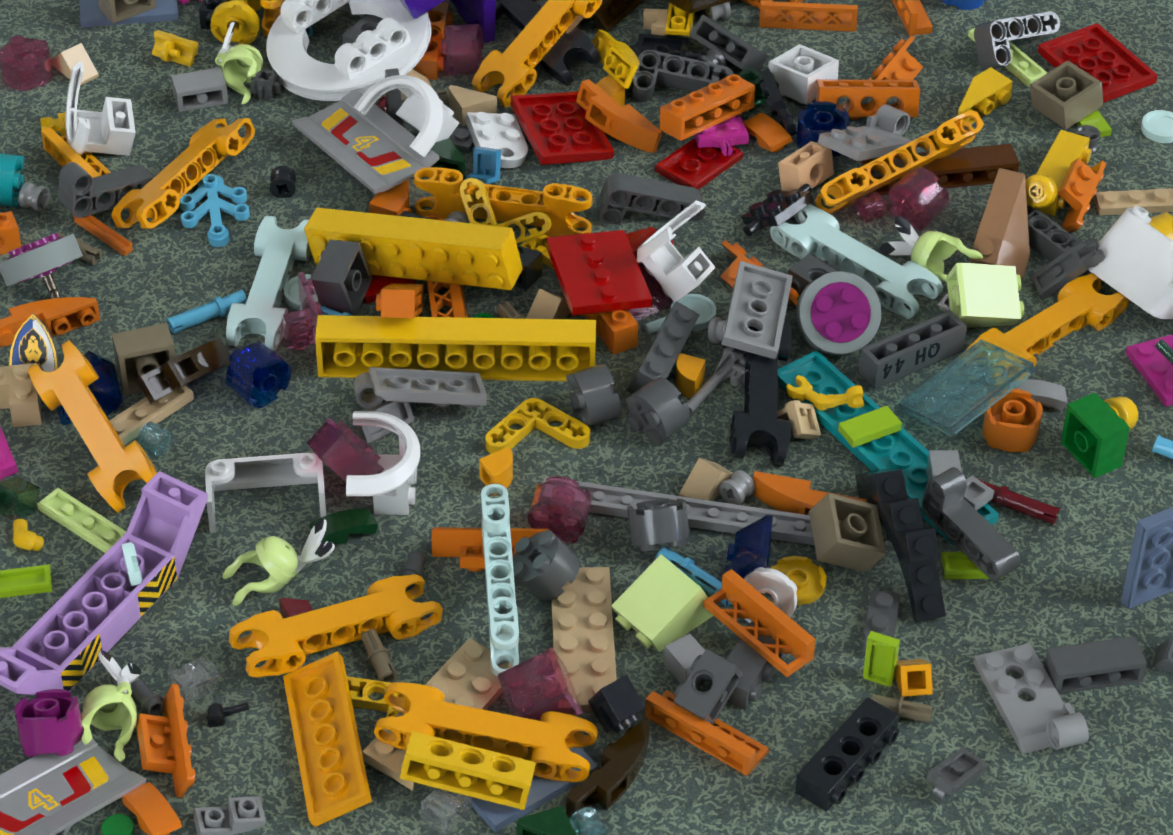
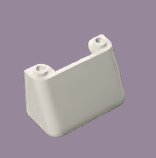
(1138, 262)

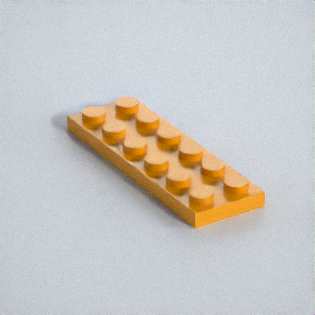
(326, 739)

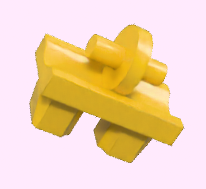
(174, 48)

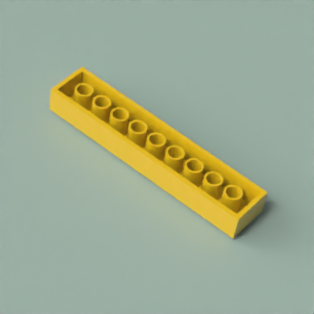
(477, 345)

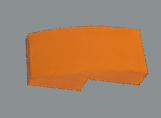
(768, 132)
(152, 810)

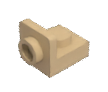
(655, 21)
(802, 418)

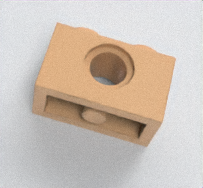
(807, 165)

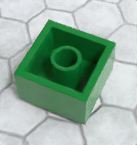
(1095, 435)

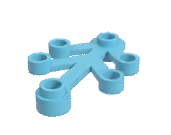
(212, 186)

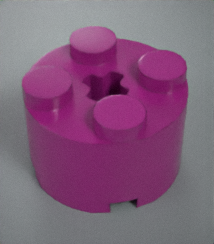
(49, 723)

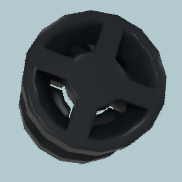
(282, 182)

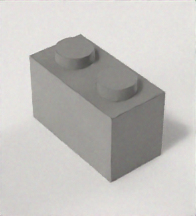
(199, 89)

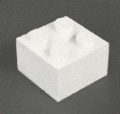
(799, 70)

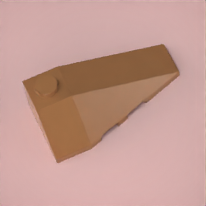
(1004, 225)

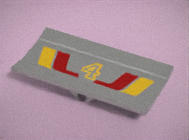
(366, 145)
(58, 791)

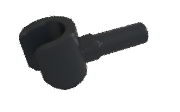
(217, 713)

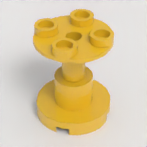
(245, 19)

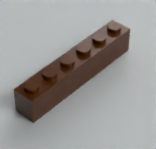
(962, 168)

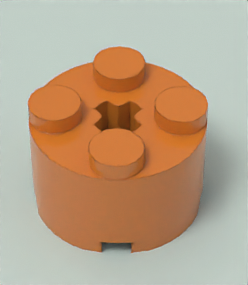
(1013, 422)

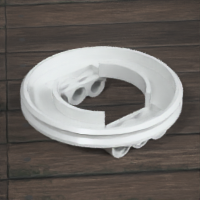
(394, 44)

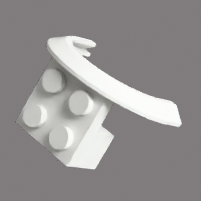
(420, 110)
(94, 131)
(666, 264)
(392, 486)

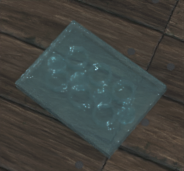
(967, 387)

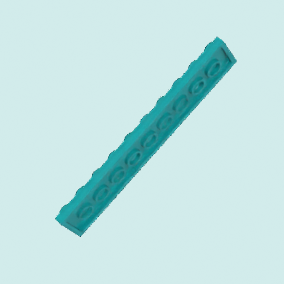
(889, 452)

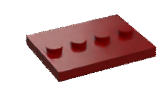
(1101, 57)
(559, 128)
(598, 272)

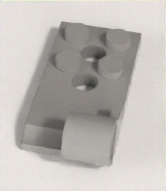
(876, 139)
(760, 289)
(420, 387)
(1033, 723)

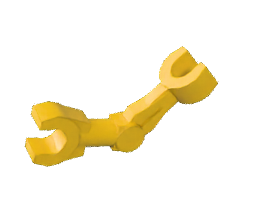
(852, 397)

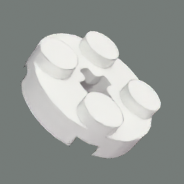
(778, 585)

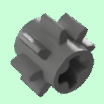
(265, 84)

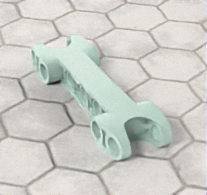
(892, 282)
(261, 312)
(499, 578)

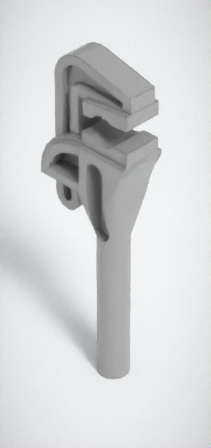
(729, 367)

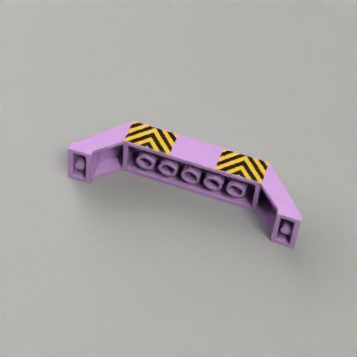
(103, 602)

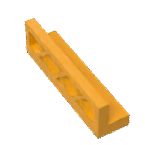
(64, 153)

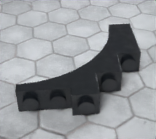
(912, 542)

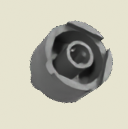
(594, 395)
(657, 410)
(658, 523)
(544, 565)

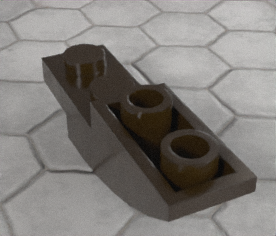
(184, 370)
(618, 769)

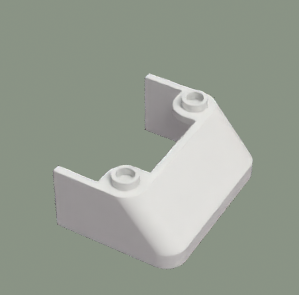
(262, 472)

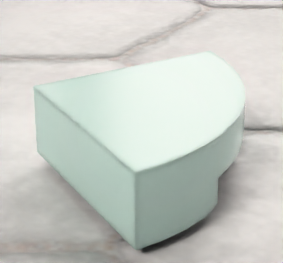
(131, 563)

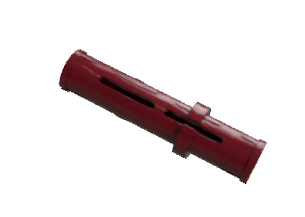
(1034, 508)

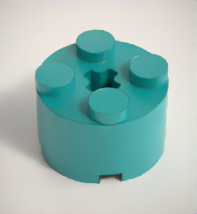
(10, 179)

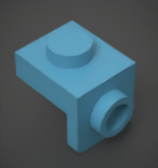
(486, 164)

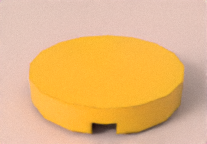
(808, 587)

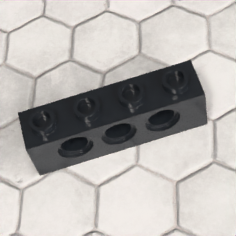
(847, 754)

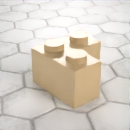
(20, 395)

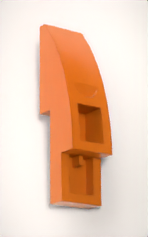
(617, 120)
(56, 313)
(788, 493)

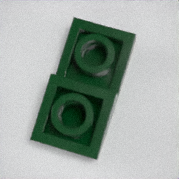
(347, 522)

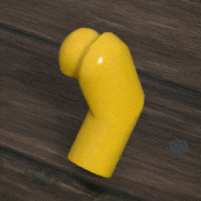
(26, 539)

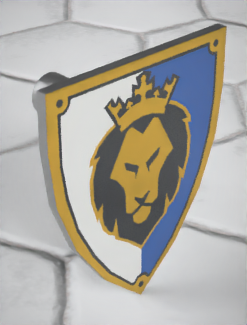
(34, 345)

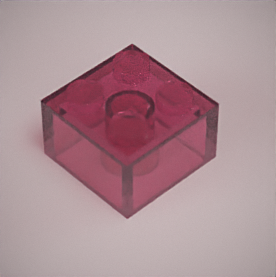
(344, 450)
(539, 687)

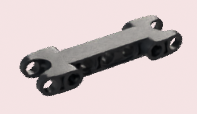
(564, 53)
(759, 421)

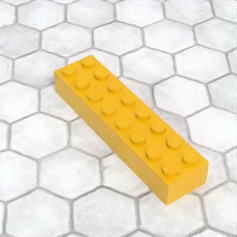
(422, 247)

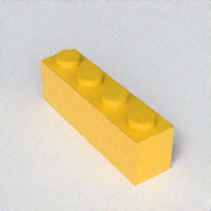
(1062, 153)

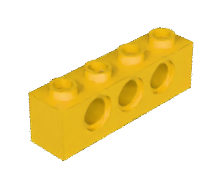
(467, 770)

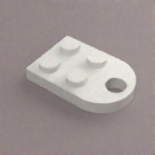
(501, 133)

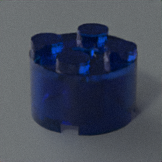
(818, 119)
(257, 374)

